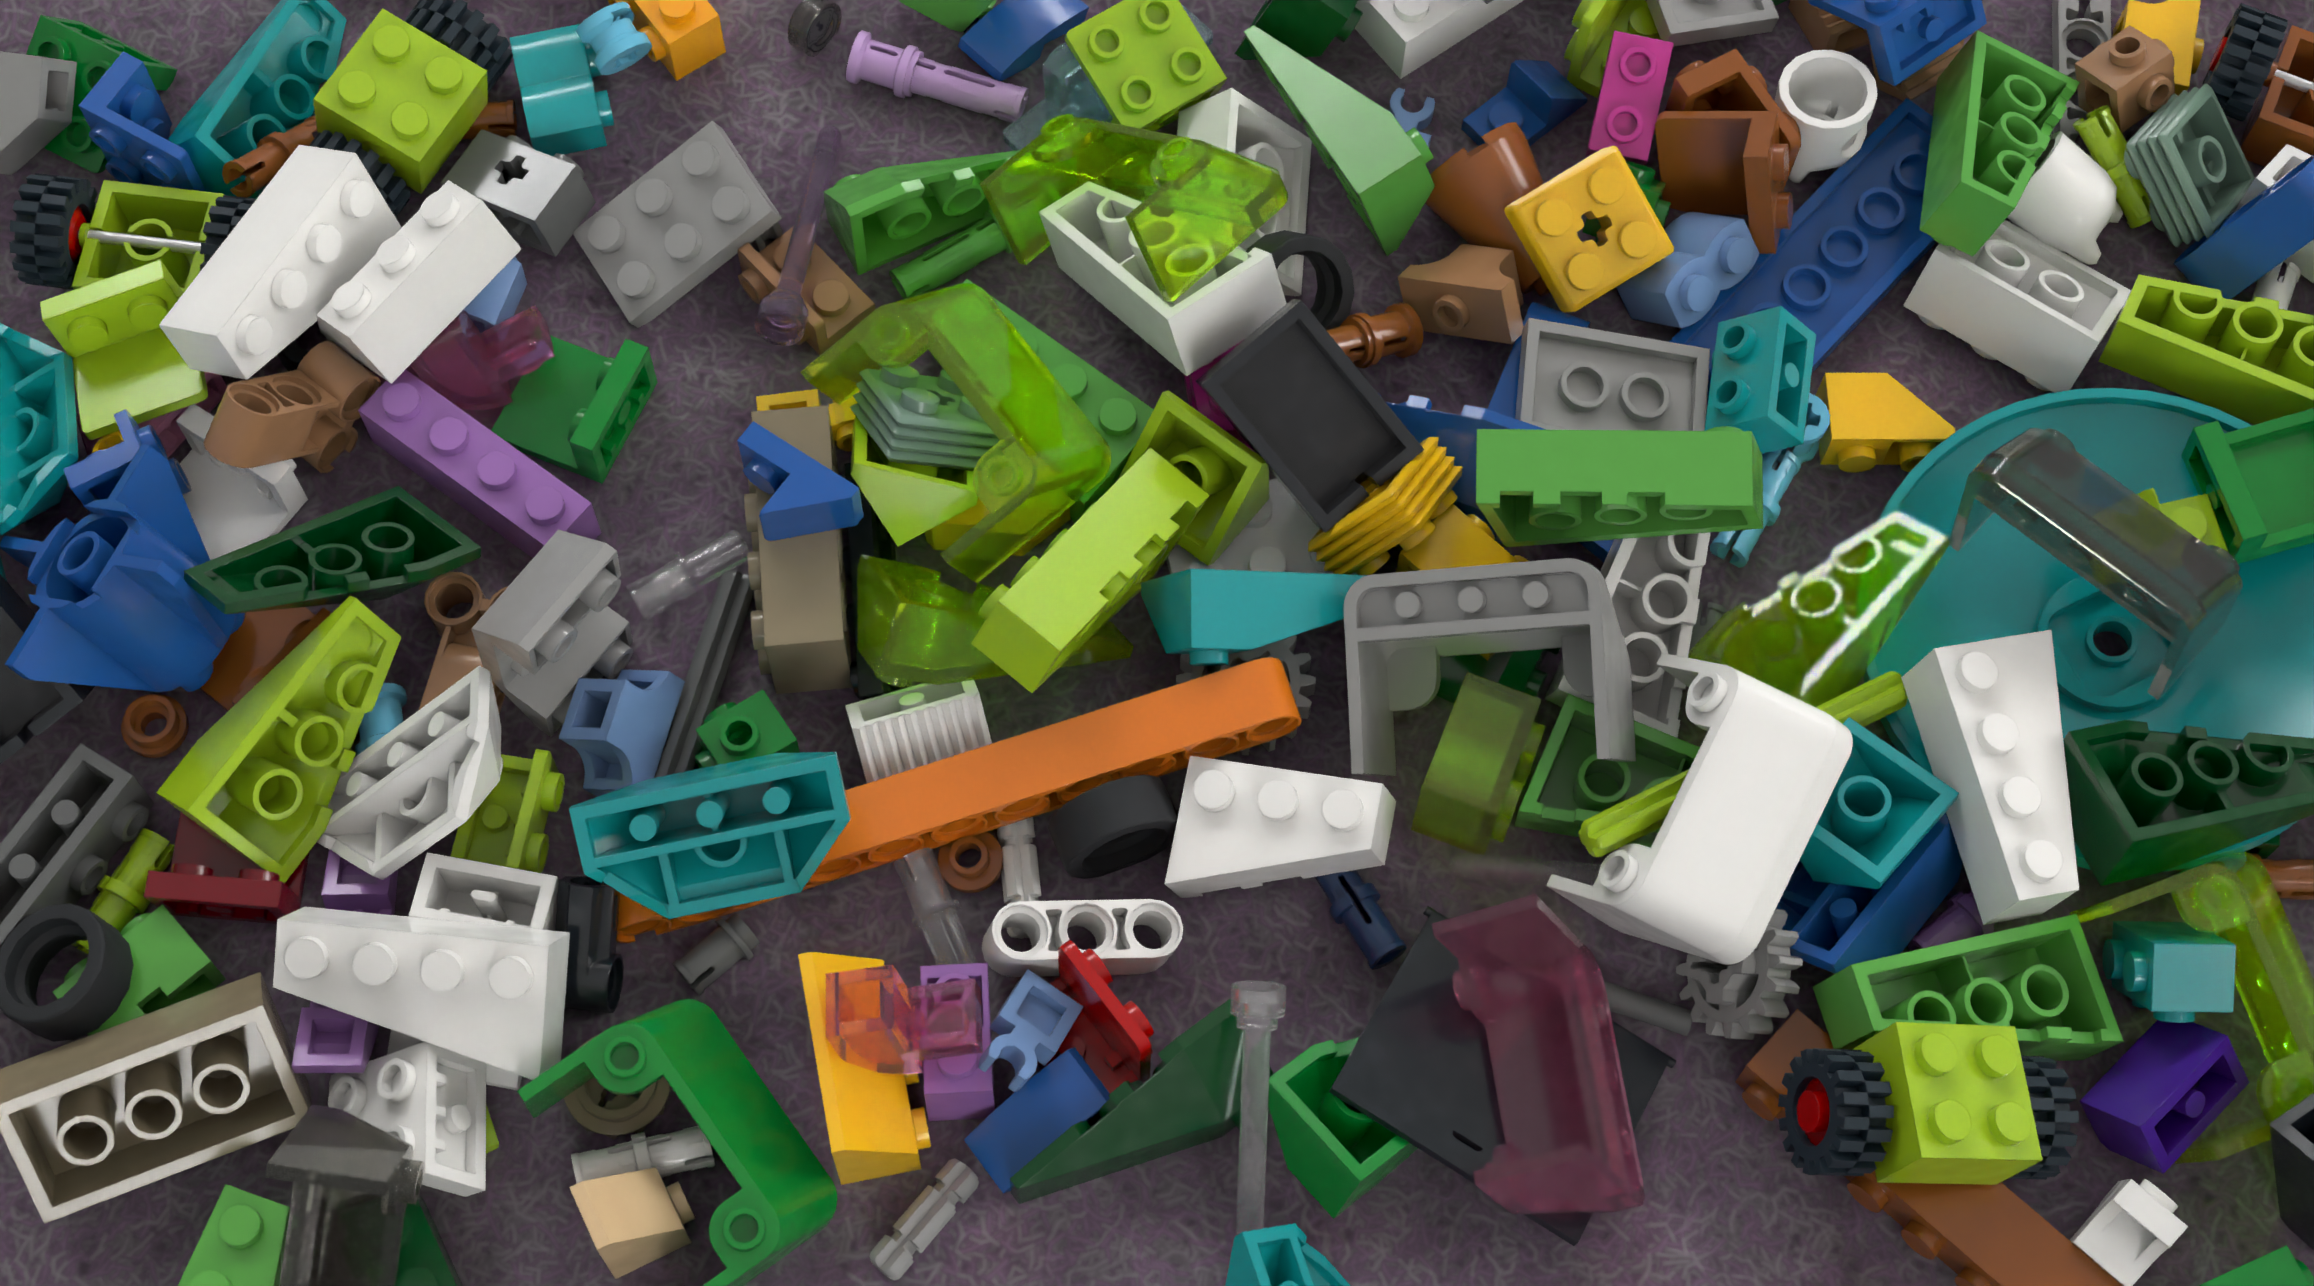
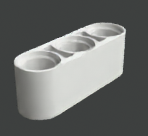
(1106, 919)

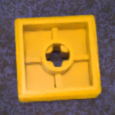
(1628, 236)
(1391, 514)

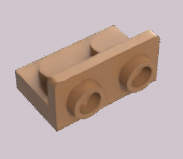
(829, 294)

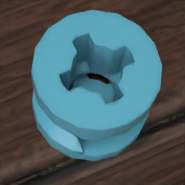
(614, 38)

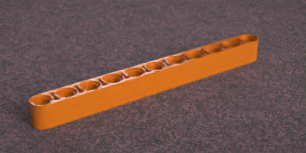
(1037, 773)

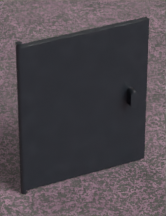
(1431, 1075)

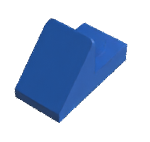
(1533, 98)
(804, 492)

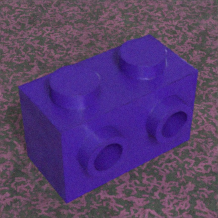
(2164, 1092)

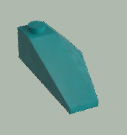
(262, 88)

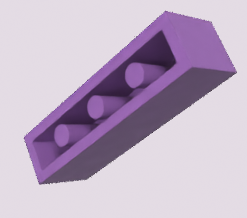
(474, 465)

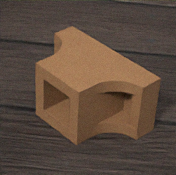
(1467, 294)

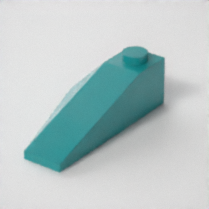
(1239, 610)

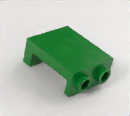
(2257, 482)

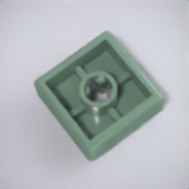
(2189, 165)
(921, 419)

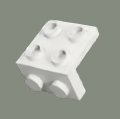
(230, 502)

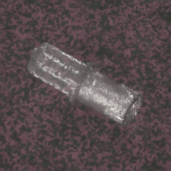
(687, 574)
(934, 908)

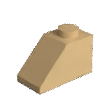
(633, 1217)

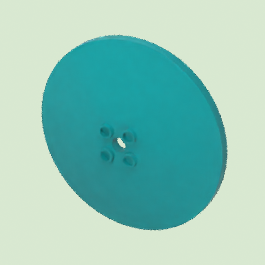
(2004, 585)

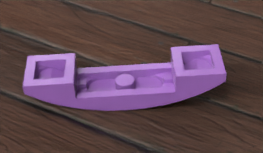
(327, 1037)

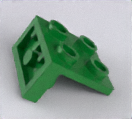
(94, 56)
(579, 407)

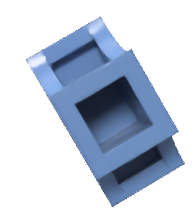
(621, 726)

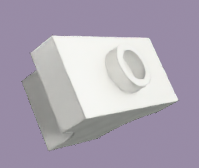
(2129, 1230)

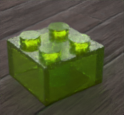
(1479, 766)

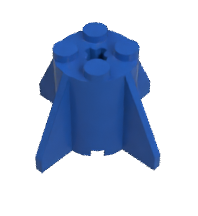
(118, 593)

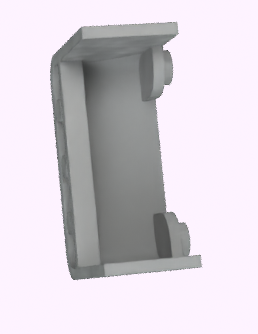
(1410, 619)

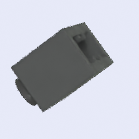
(528, 191)

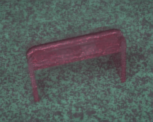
(1550, 1061)

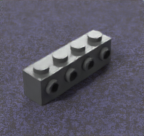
(68, 836)

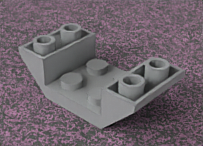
(555, 628)

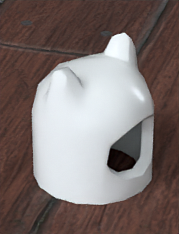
(1831, 103)
(2068, 200)

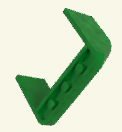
(783, 1184)

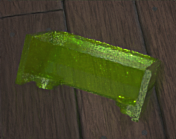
(1192, 193)
(1046, 443)
(2240, 904)

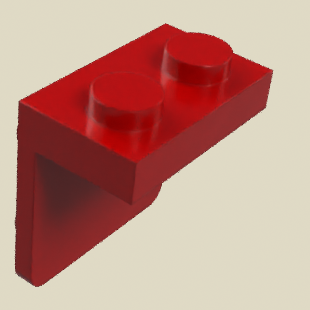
(1106, 1032)

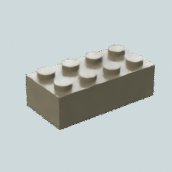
(799, 579)
(151, 1097)

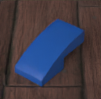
(1016, 32)
(1037, 1116)

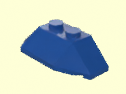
(1860, 924)

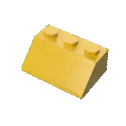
(865, 1110)

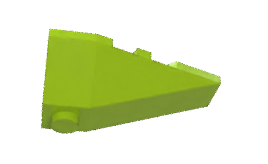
(278, 753)

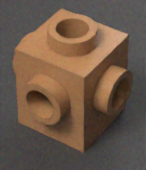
(2128, 75)

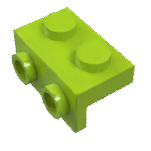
(513, 816)

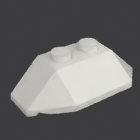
(418, 779)

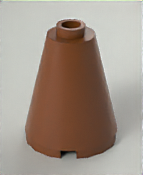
(1479, 185)

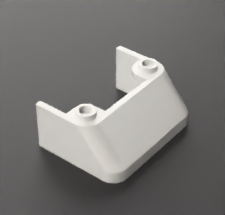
(1733, 823)

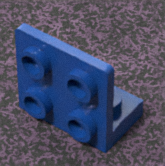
(1908, 32)
(135, 129)

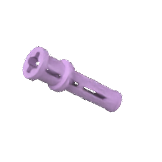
(910, 73)

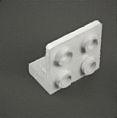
(430, 1102)

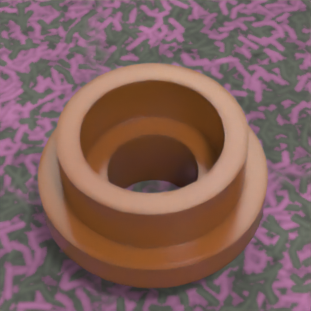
(145, 710)
(979, 876)

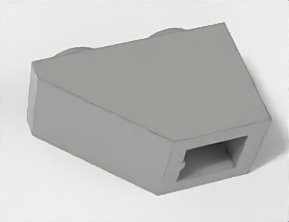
(33, 105)

